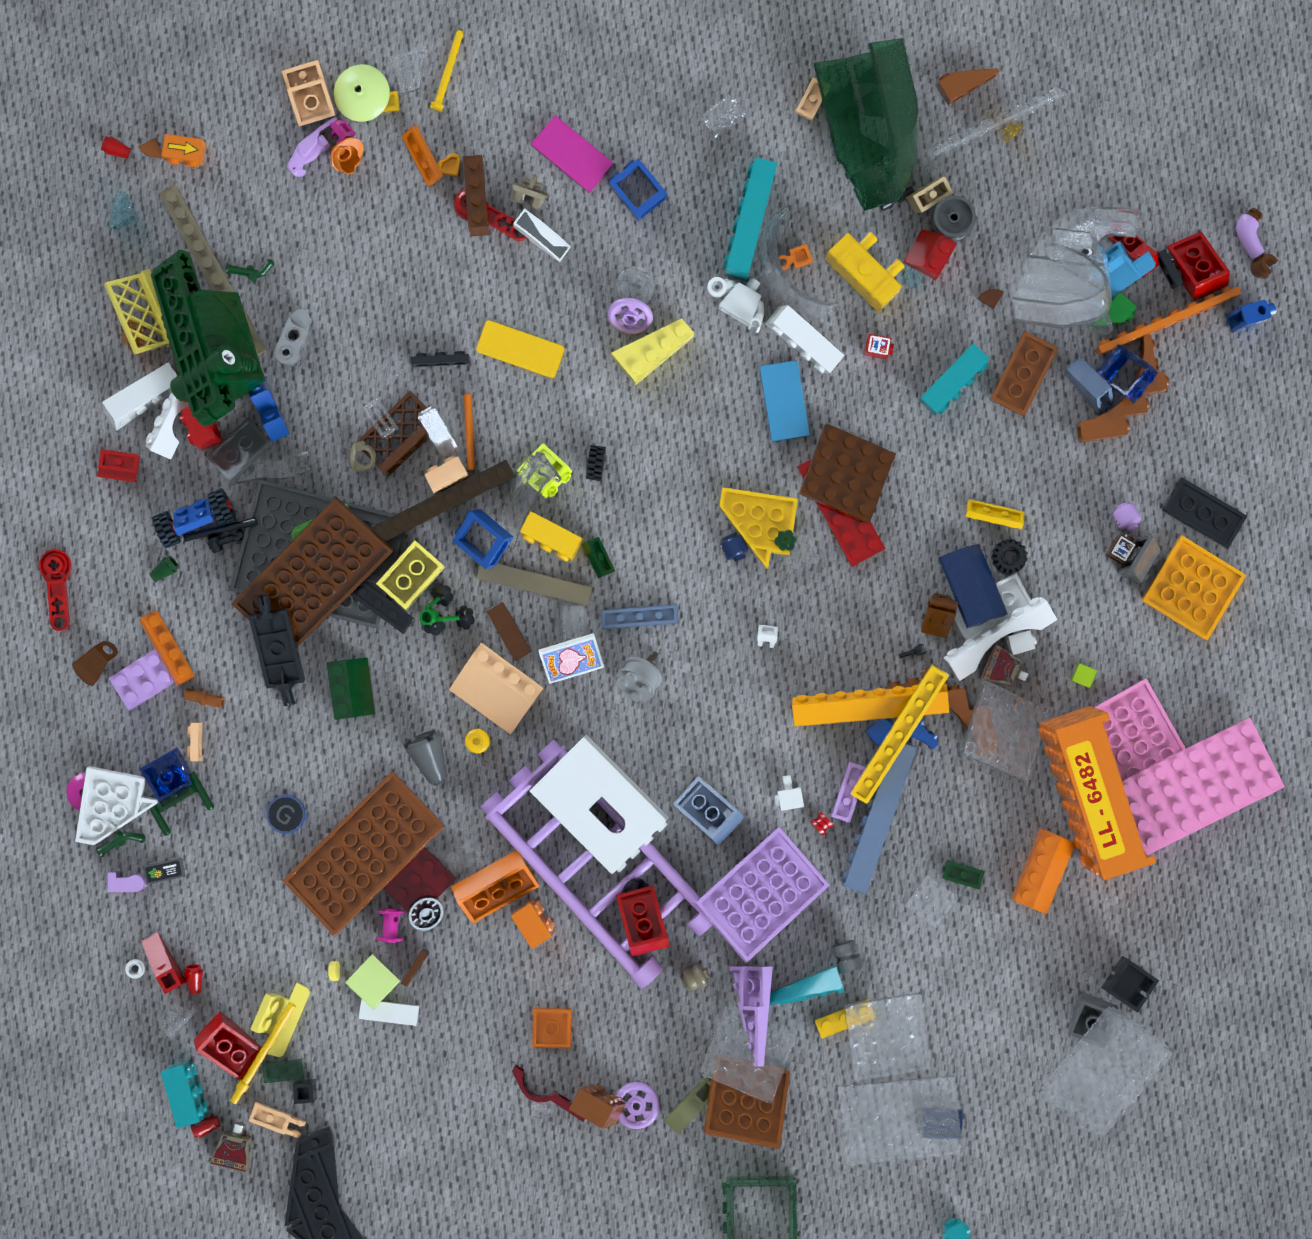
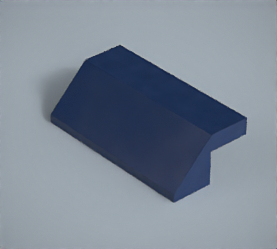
(973, 585)

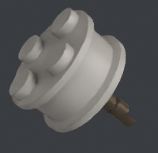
(639, 677)

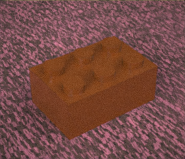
(597, 1105)

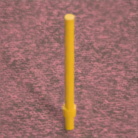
(244, 1083)

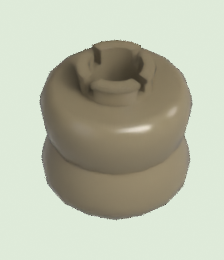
(695, 977)

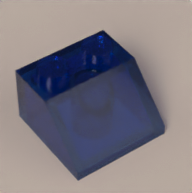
(167, 774)

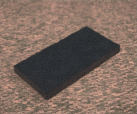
(1204, 513)

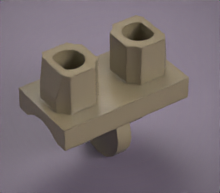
(521, 191)

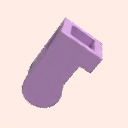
(125, 884)

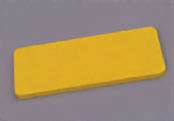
(520, 349)

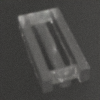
(389, 431)

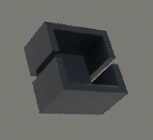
(1128, 984)

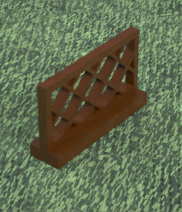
(407, 447)

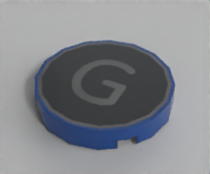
(286, 814)

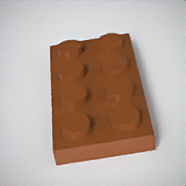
(1024, 373)

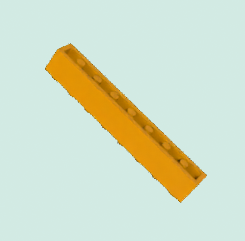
(860, 705)

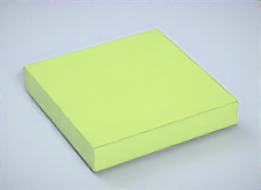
(372, 981)

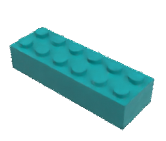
(751, 217)

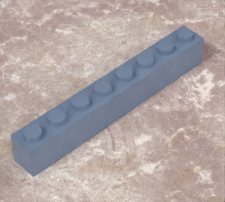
(877, 823)

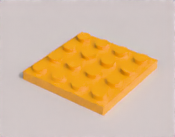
(1193, 587)

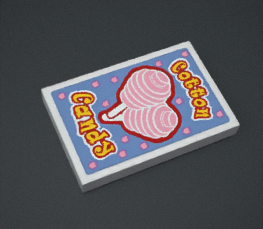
(571, 658)

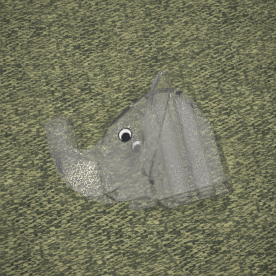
(1069, 273)

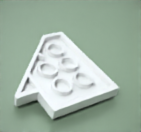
(109, 803)

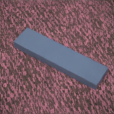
(639, 616)

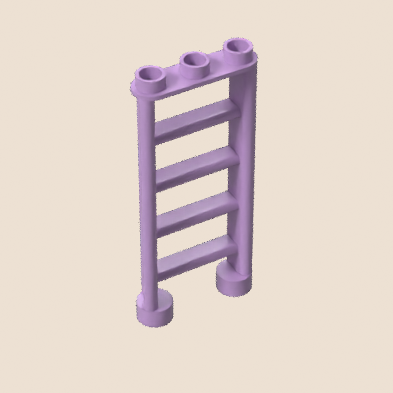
(522, 782)

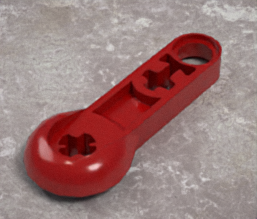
(494, 216)
(56, 584)

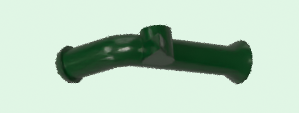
(249, 271)
(119, 840)

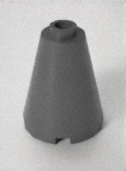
(428, 756)

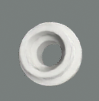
(129, 971)

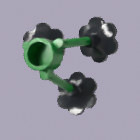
(433, 621)

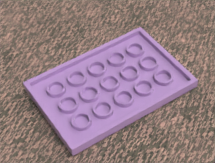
(762, 894)

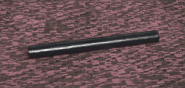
(220, 529)

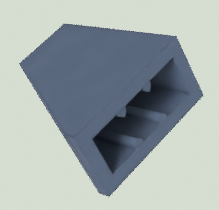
(1090, 385)

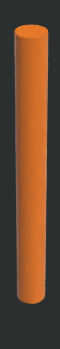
(469, 432)

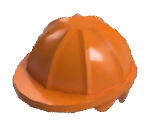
(347, 155)

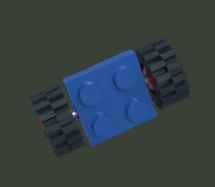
(193, 517)

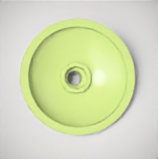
(368, 102)

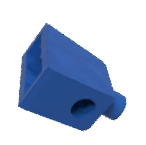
(1250, 315)

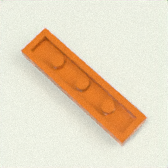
(166, 648)

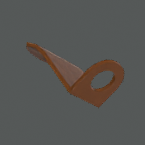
(93, 662)

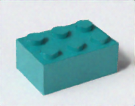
(184, 1093)

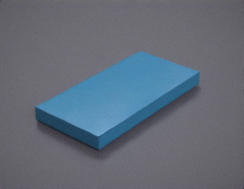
(784, 401)

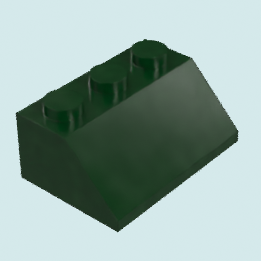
(350, 688)

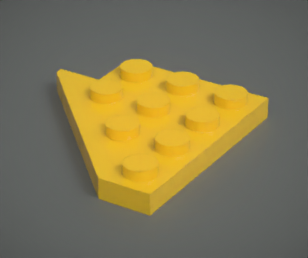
(759, 519)

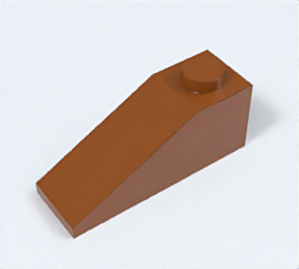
(963, 82)

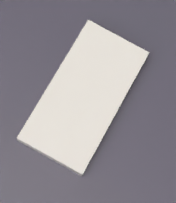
(1013, 597)

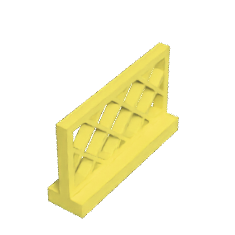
(146, 286)

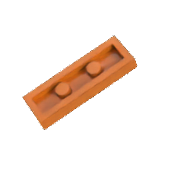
(422, 155)

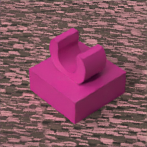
(342, 129)

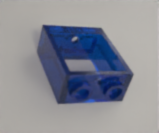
(1114, 364)

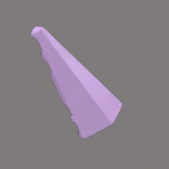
(754, 994)

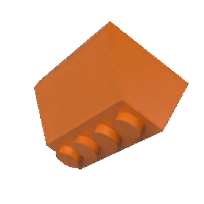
(1043, 871)
(494, 886)

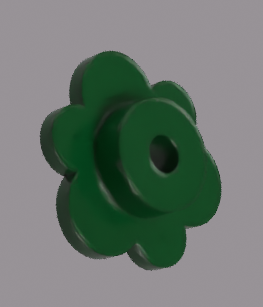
(788, 545)

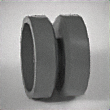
(960, 210)

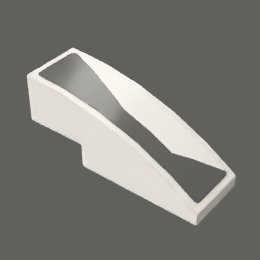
(541, 235)

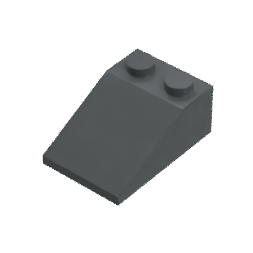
(1141, 560)

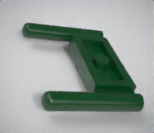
(172, 800)

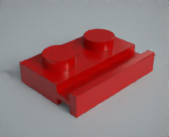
(118, 465)

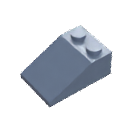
(708, 810)

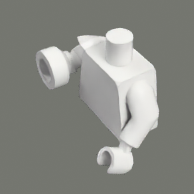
(741, 301)

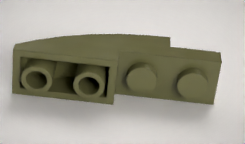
(689, 1106)

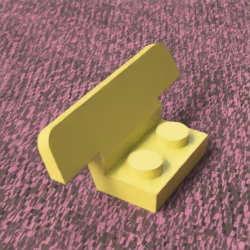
(270, 1012)

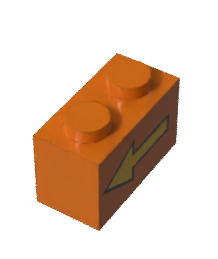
(183, 150)

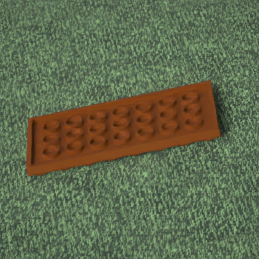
(363, 853)

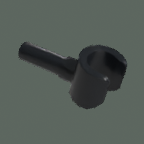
(913, 651)

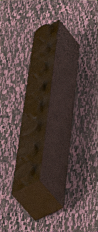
(444, 501)

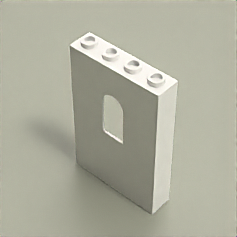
(579, 783)

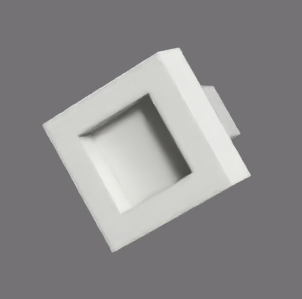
(767, 634)

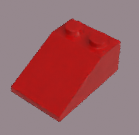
(1199, 265)
(642, 920)
(227, 1046)

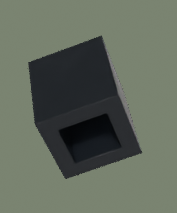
(305, 1091)

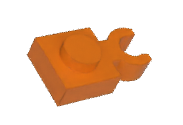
(798, 257)

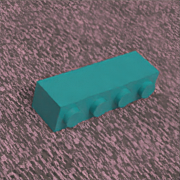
(951, 382)

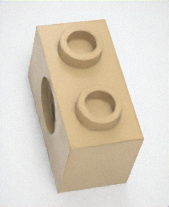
(929, 194)

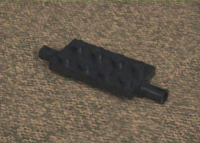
(277, 649)

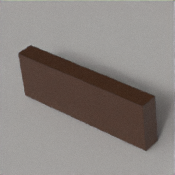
(509, 631)

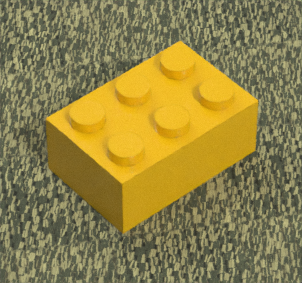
(550, 537)

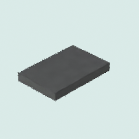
(239, 450)

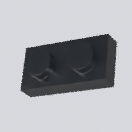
(1172, 274)

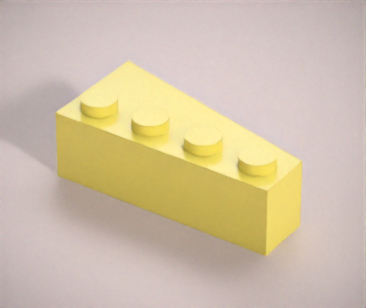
(649, 352)

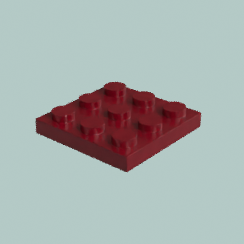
(419, 878)

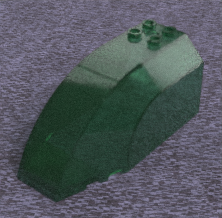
(872, 119)

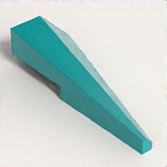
(814, 985)

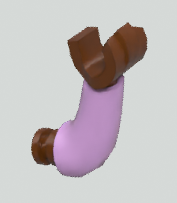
(1247, 234)

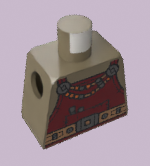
(1002, 667)
(233, 1149)

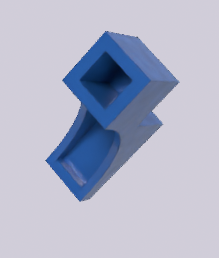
(269, 411)
(881, 727)

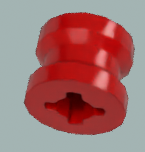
(821, 823)

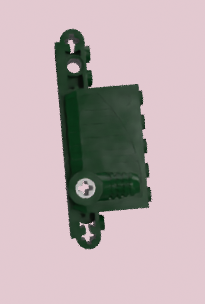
(206, 340)

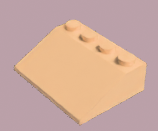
(496, 688)

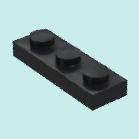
(440, 359)

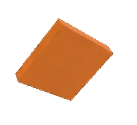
(552, 1028)

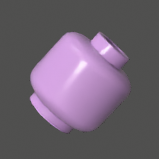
(1127, 516)

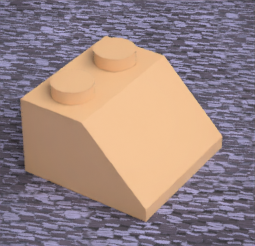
(446, 475)

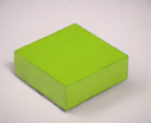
(1084, 675)

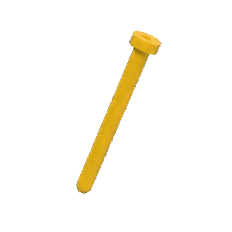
(437, 104)

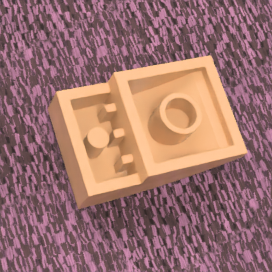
(308, 93)

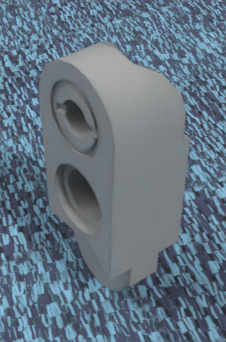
(299, 323)

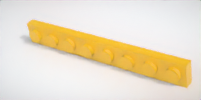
(899, 733)

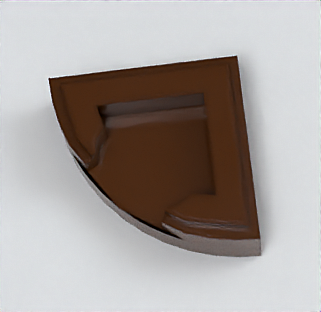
(991, 297)

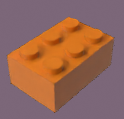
(533, 923)

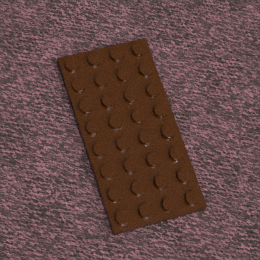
(317, 569)

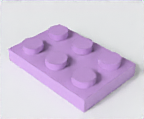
(141, 680)

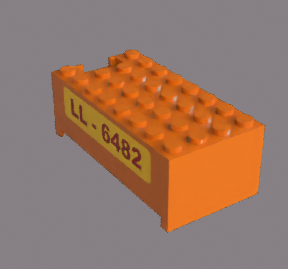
(1093, 793)

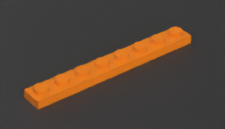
(1174, 317)

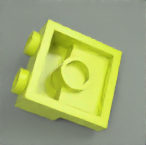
(562, 468)

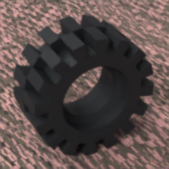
(595, 462)
(1020, 553)

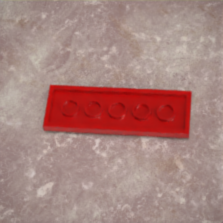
(855, 537)

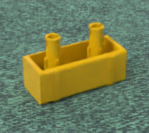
(864, 272)

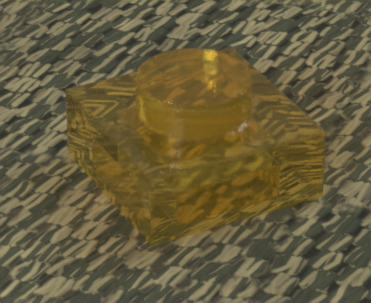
(1011, 131)

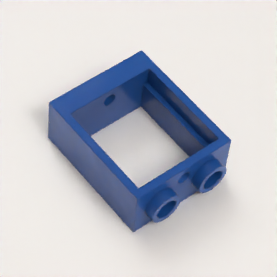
(648, 205)
(502, 540)

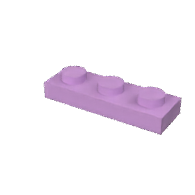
(845, 801)

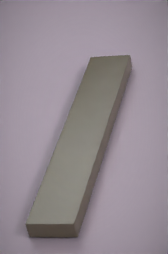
(536, 583)

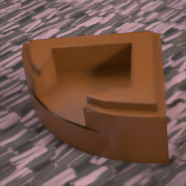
(151, 149)

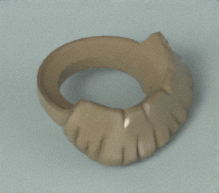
(354, 463)

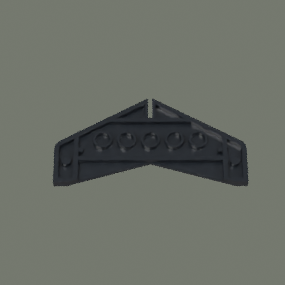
(315, 1191)

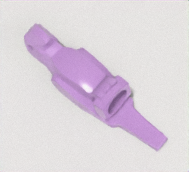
(309, 149)

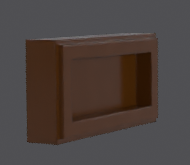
(415, 967)

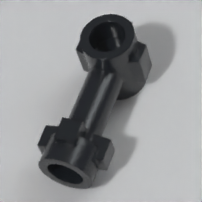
(215, 543)

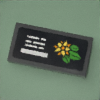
(164, 871)

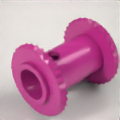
(390, 925)

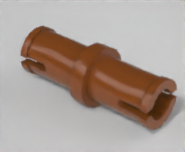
(204, 698)

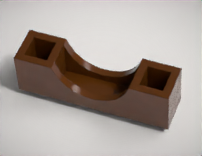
(475, 195)

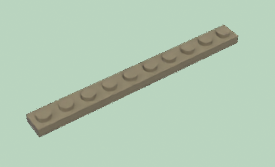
(201, 250)

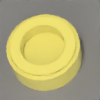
(334, 970)

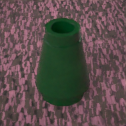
(164, 568)

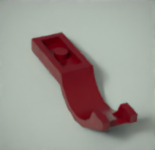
(555, 1097)

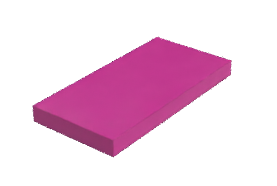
(572, 154)

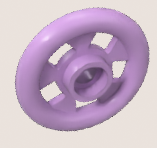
(630, 316)
(649, 1116)

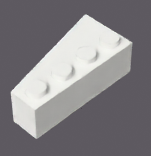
(804, 338)
(139, 396)

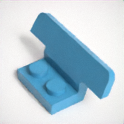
(1123, 269)

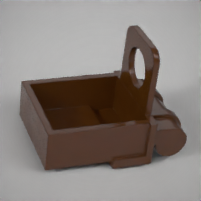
(939, 615)

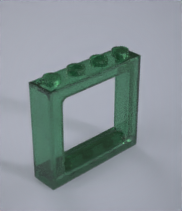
(759, 1181)

